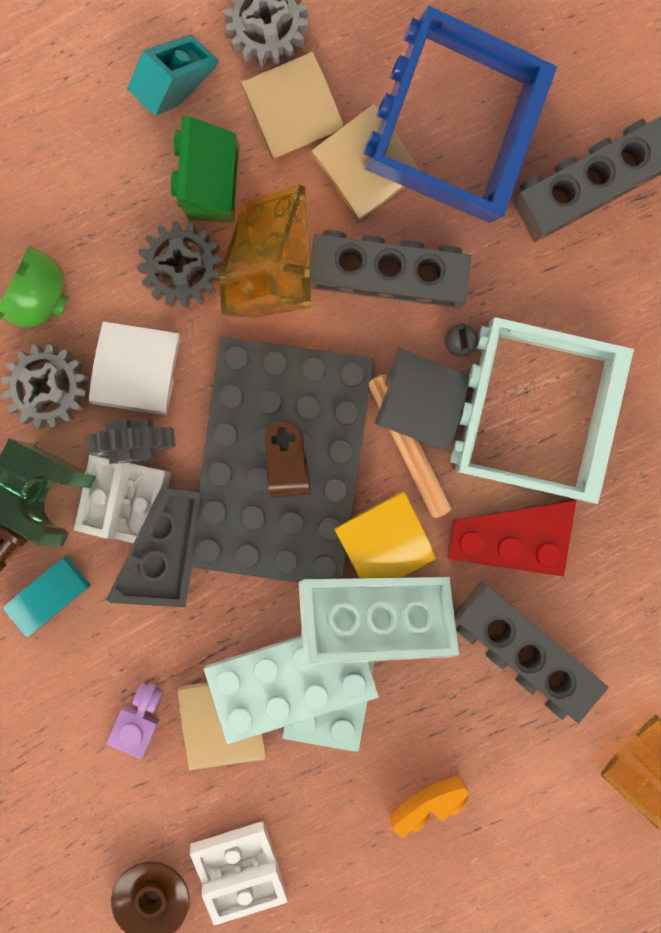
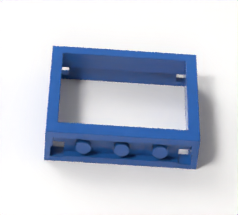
(493, 53)

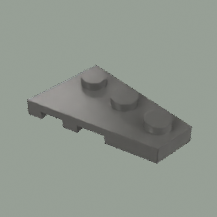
(162, 553)

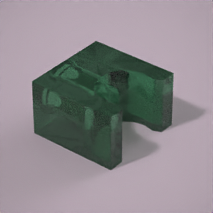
(25, 479)

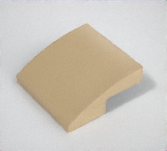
(292, 105)
(344, 164)
(204, 735)

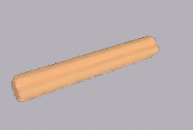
(415, 460)

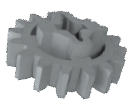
(248, 26)
(55, 375)

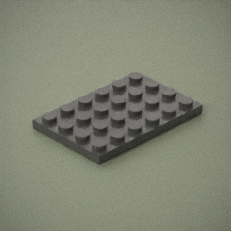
(238, 521)

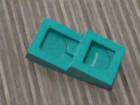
(46, 596)

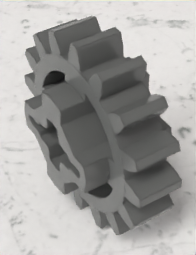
(178, 248)
(130, 441)

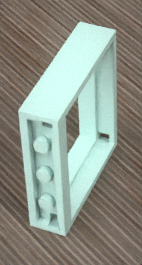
(603, 419)

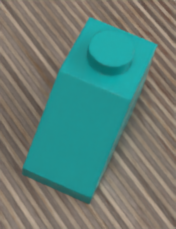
(170, 73)

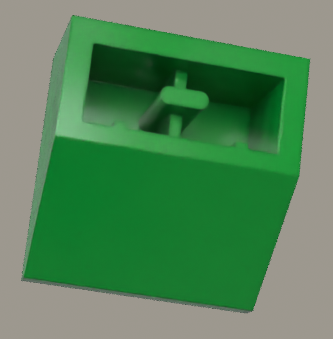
(206, 171)

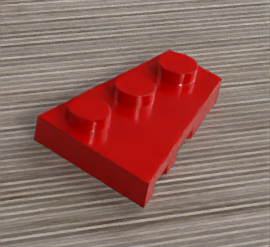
(516, 539)

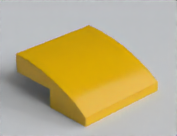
(386, 540)

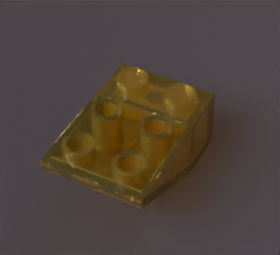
(268, 257)

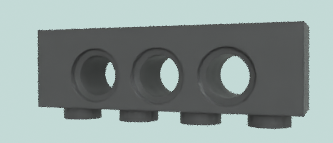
(545, 215)
(407, 286)
(579, 687)

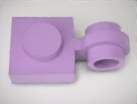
(133, 727)

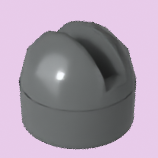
(453, 342)

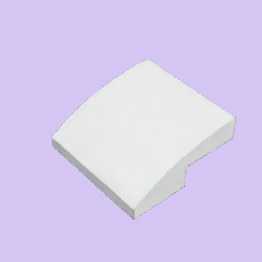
(134, 368)
(118, 498)
(238, 873)

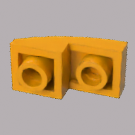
(440, 798)

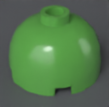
(34, 291)

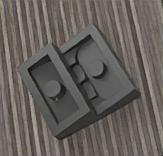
(423, 399)

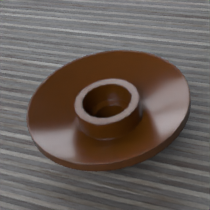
(138, 912)

